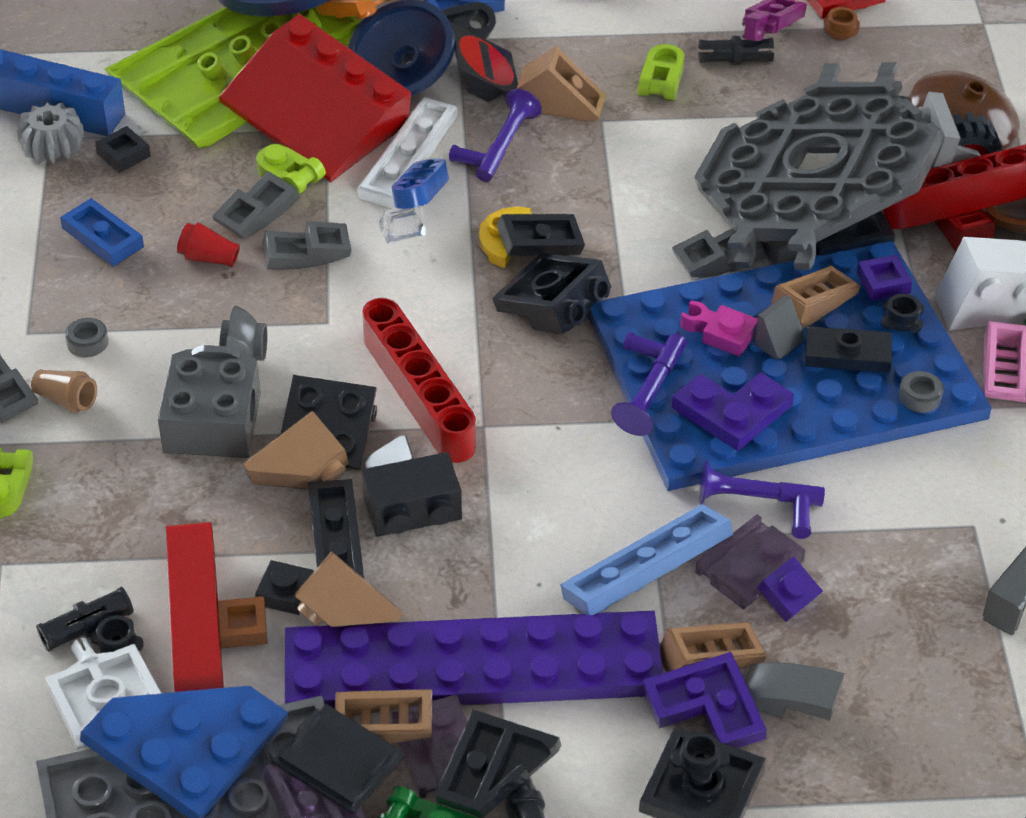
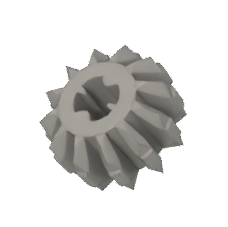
(50, 132)

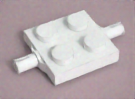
(95, 680)

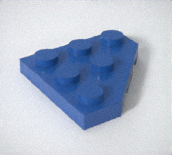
(185, 742)

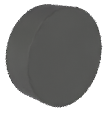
(86, 337)
(921, 391)

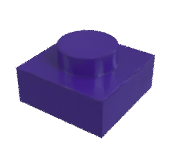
(884, 277)
(789, 589)

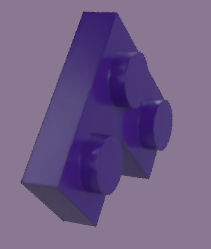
(733, 416)
(710, 689)

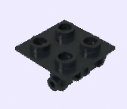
(340, 406)

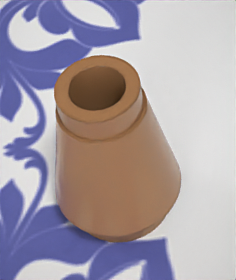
(68, 389)

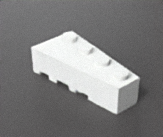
(984, 284)

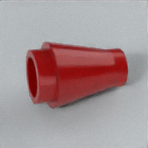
(207, 246)

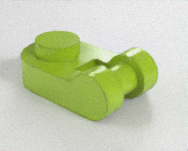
(665, 63)
(289, 166)
(14, 485)

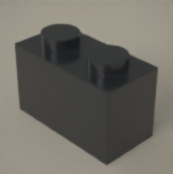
(412, 494)

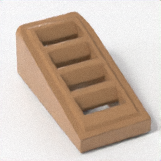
(813, 298)
(682, 644)
(369, 702)

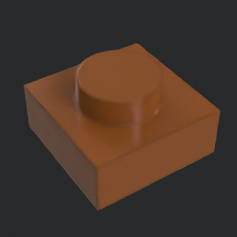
(242, 622)

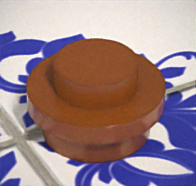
(841, 23)

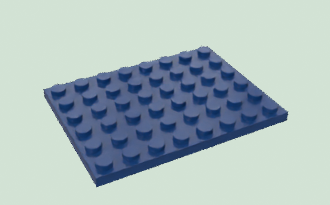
(830, 406)

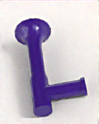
(522, 106)
(633, 416)
(800, 495)

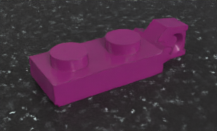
(770, 17)

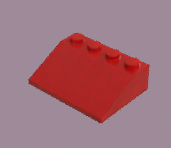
(317, 97)

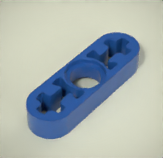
(420, 183)

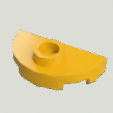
(490, 238)

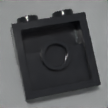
(555, 291)

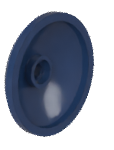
(403, 34)

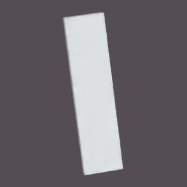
(411, 144)

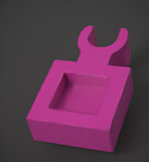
(722, 329)

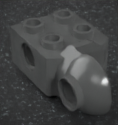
(215, 392)

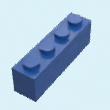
(35, 81)

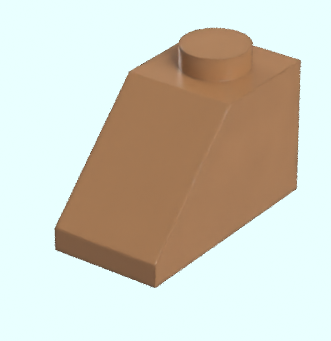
(562, 87)
(299, 457)
(343, 597)

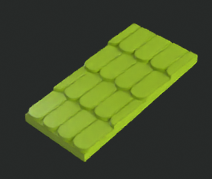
(194, 65)

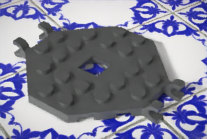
(764, 195)

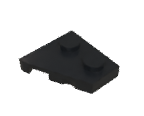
(492, 763)

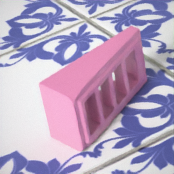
(1005, 336)

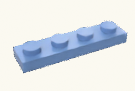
(646, 560)

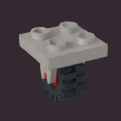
(960, 137)

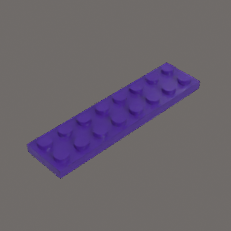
(478, 658)

